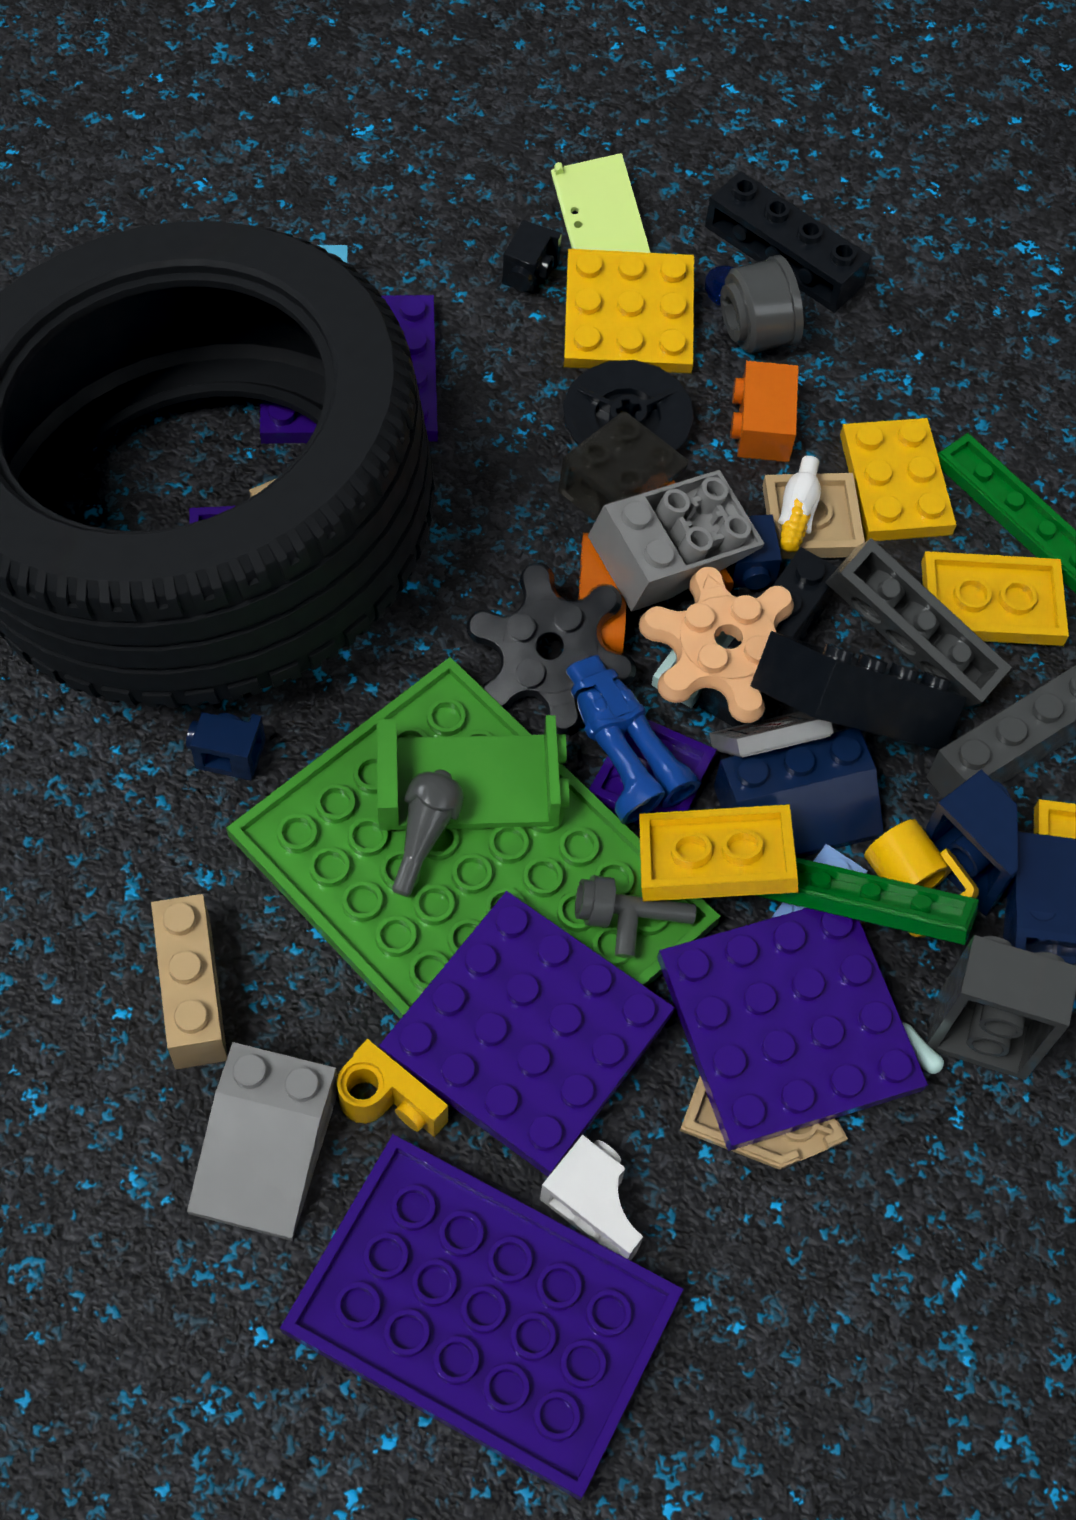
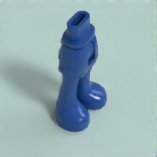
(608, 715)

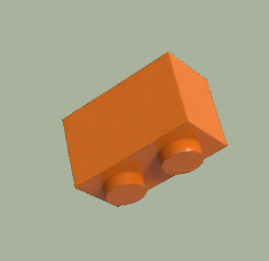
(766, 411)

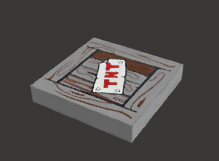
(770, 734)

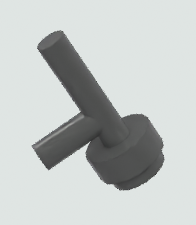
(598, 901)

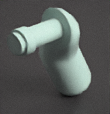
(926, 1056)

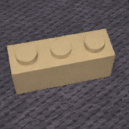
(188, 982)

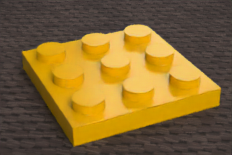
(629, 309)

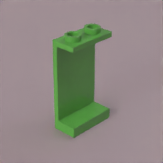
(501, 777)

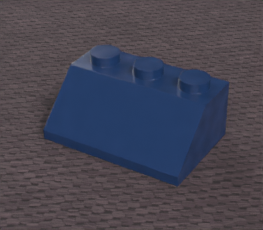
(823, 780)

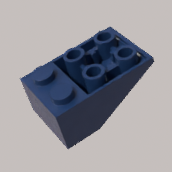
(1043, 897)

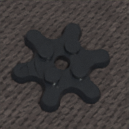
(545, 613)

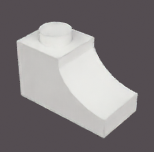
(587, 1196)

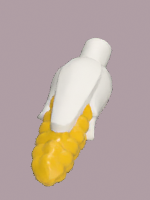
(799, 504)

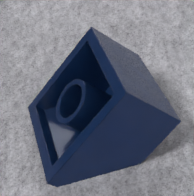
(982, 833)

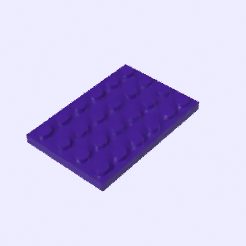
(484, 1315)

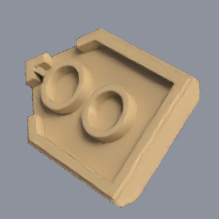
(776, 1151)

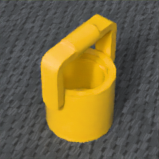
(911, 857)

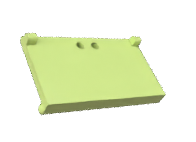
(604, 204)

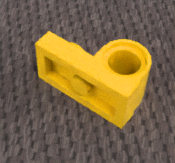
(414, 1102)

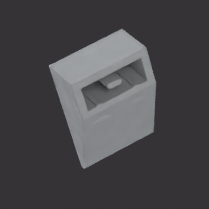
(670, 533)

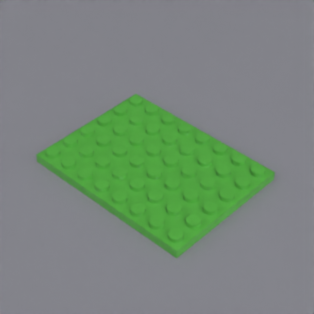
(333, 864)

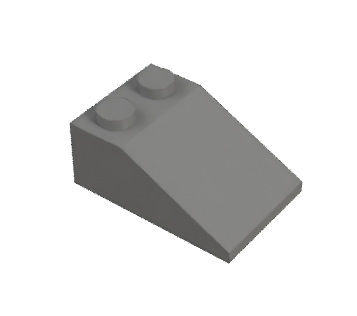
(263, 1140)

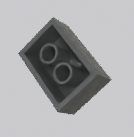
(1003, 1006)

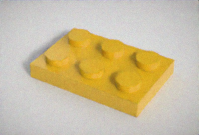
(897, 479)
(1001, 595)
(717, 853)

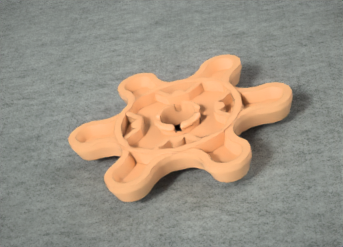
(704, 662)

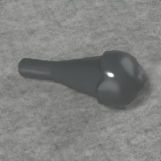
(432, 804)

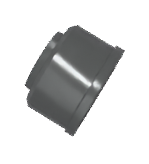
(763, 305)

